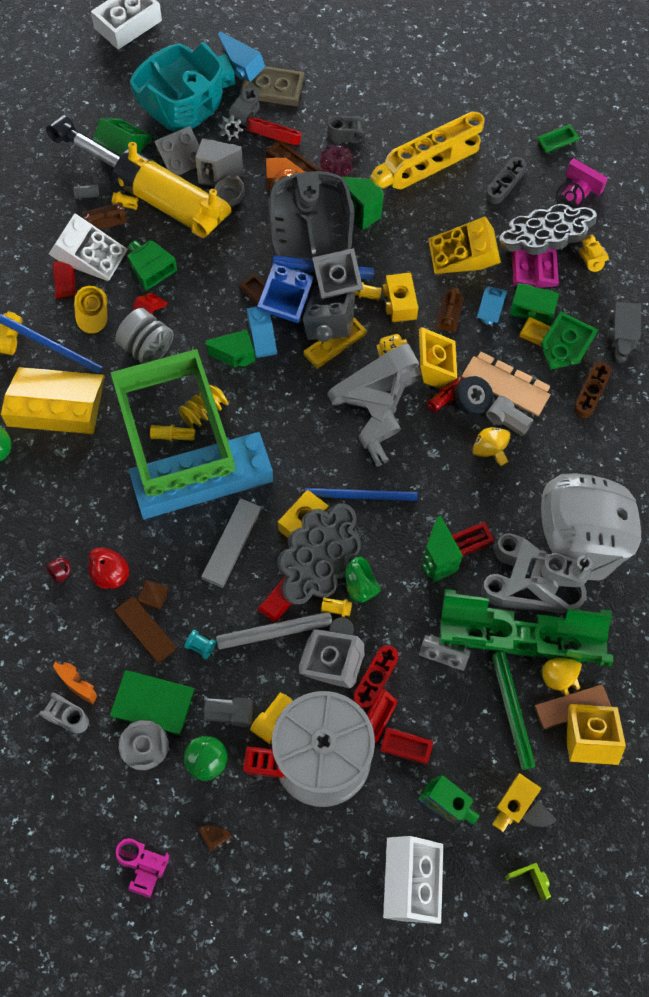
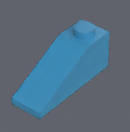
(244, 59)

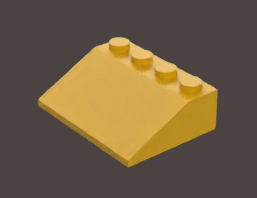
(53, 400)

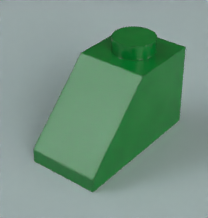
(232, 349)

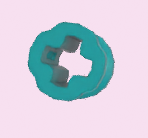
(200, 644)

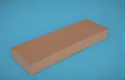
(556, 711)

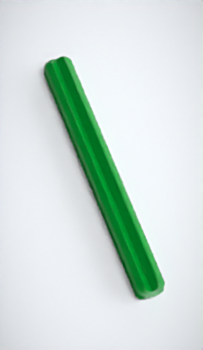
(513, 711)

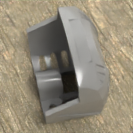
(591, 519)

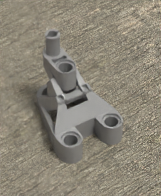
(369, 390)
(555, 569)

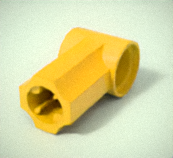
(8, 337)
(265, 722)

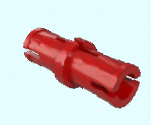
(445, 395)

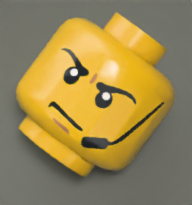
(389, 342)

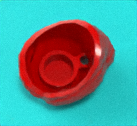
(112, 572)

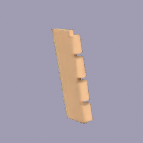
(516, 387)

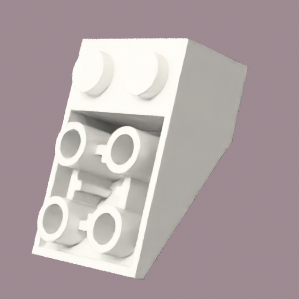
(88, 249)

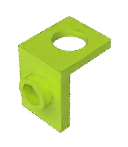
(540, 879)

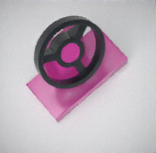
(584, 181)

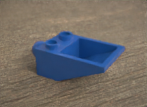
(285, 292)

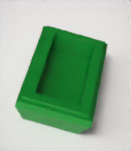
(557, 138)

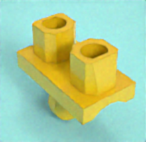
(593, 253)

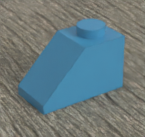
(491, 305)
(261, 332)

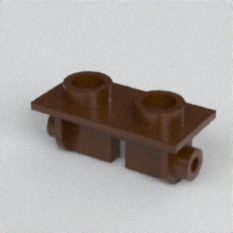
(106, 216)
(450, 311)

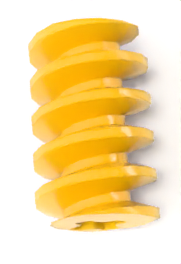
(196, 409)

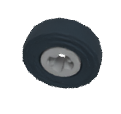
(470, 386)

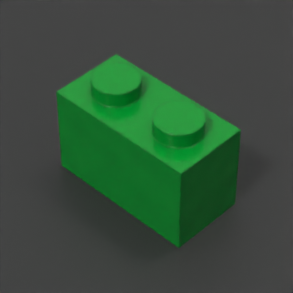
(534, 303)

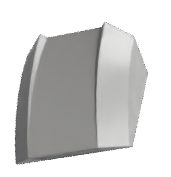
(332, 658)

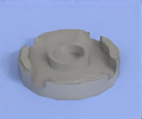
(143, 745)

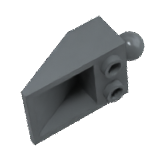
(329, 316)

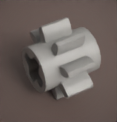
(227, 122)

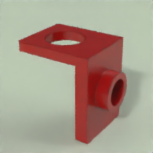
(149, 302)

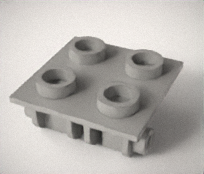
(178, 150)

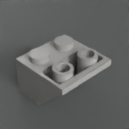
(218, 160)

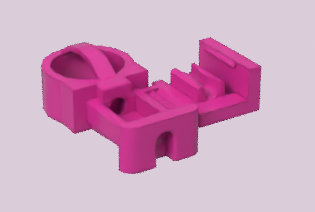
(148, 863)

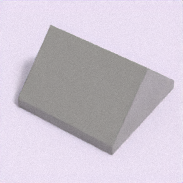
(337, 273)

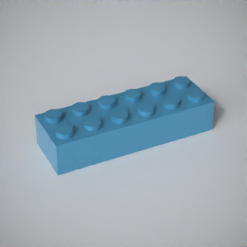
(251, 471)

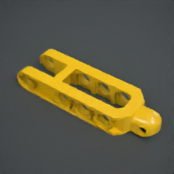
(451, 151)

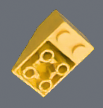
(465, 248)

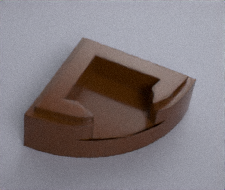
(214, 836)

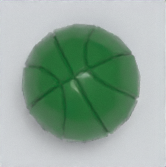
(205, 758)

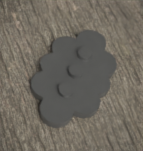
(548, 229)
(318, 553)

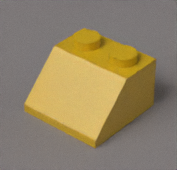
(437, 358)
(594, 734)

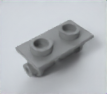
(453, 656)

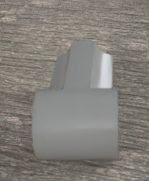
(504, 413)

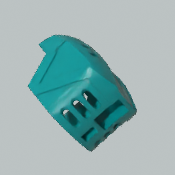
(179, 85)

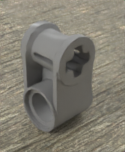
(61, 711)

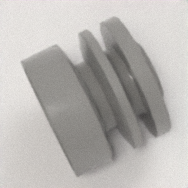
(144, 336)

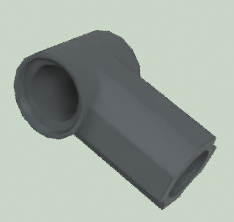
(235, 711)

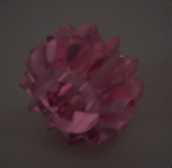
(336, 160)

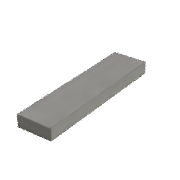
(231, 543)

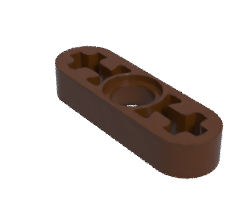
(593, 398)

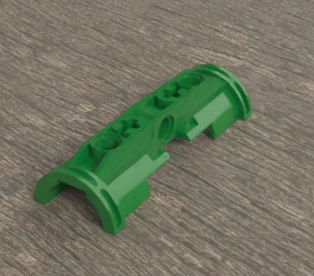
(579, 628)

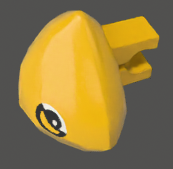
(492, 443)

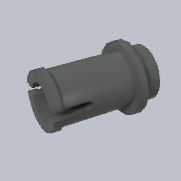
(88, 191)

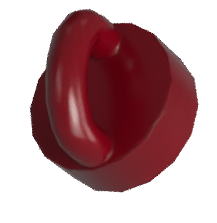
(56, 571)

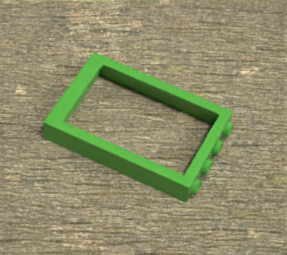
(160, 372)

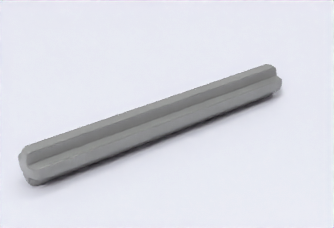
(274, 630)

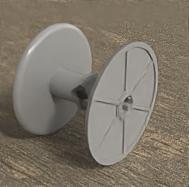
(323, 748)

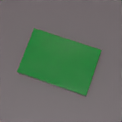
(152, 700)

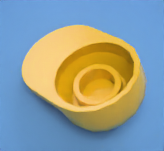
(91, 309)

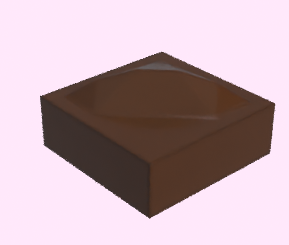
(153, 595)

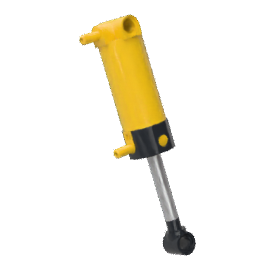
(151, 181)

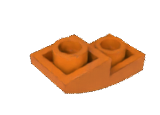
(71, 678)

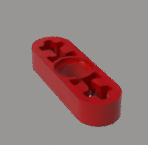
(274, 131)
(378, 659)

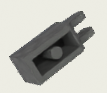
(624, 329)

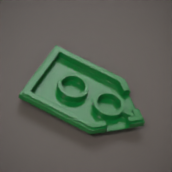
(567, 341)

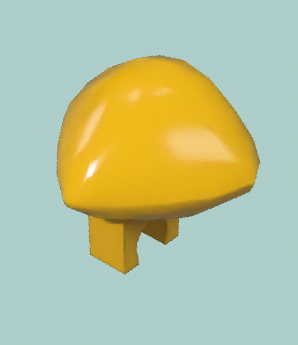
(561, 674)

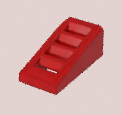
(250, 758)

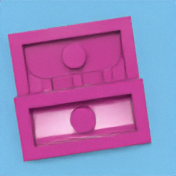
(535, 270)

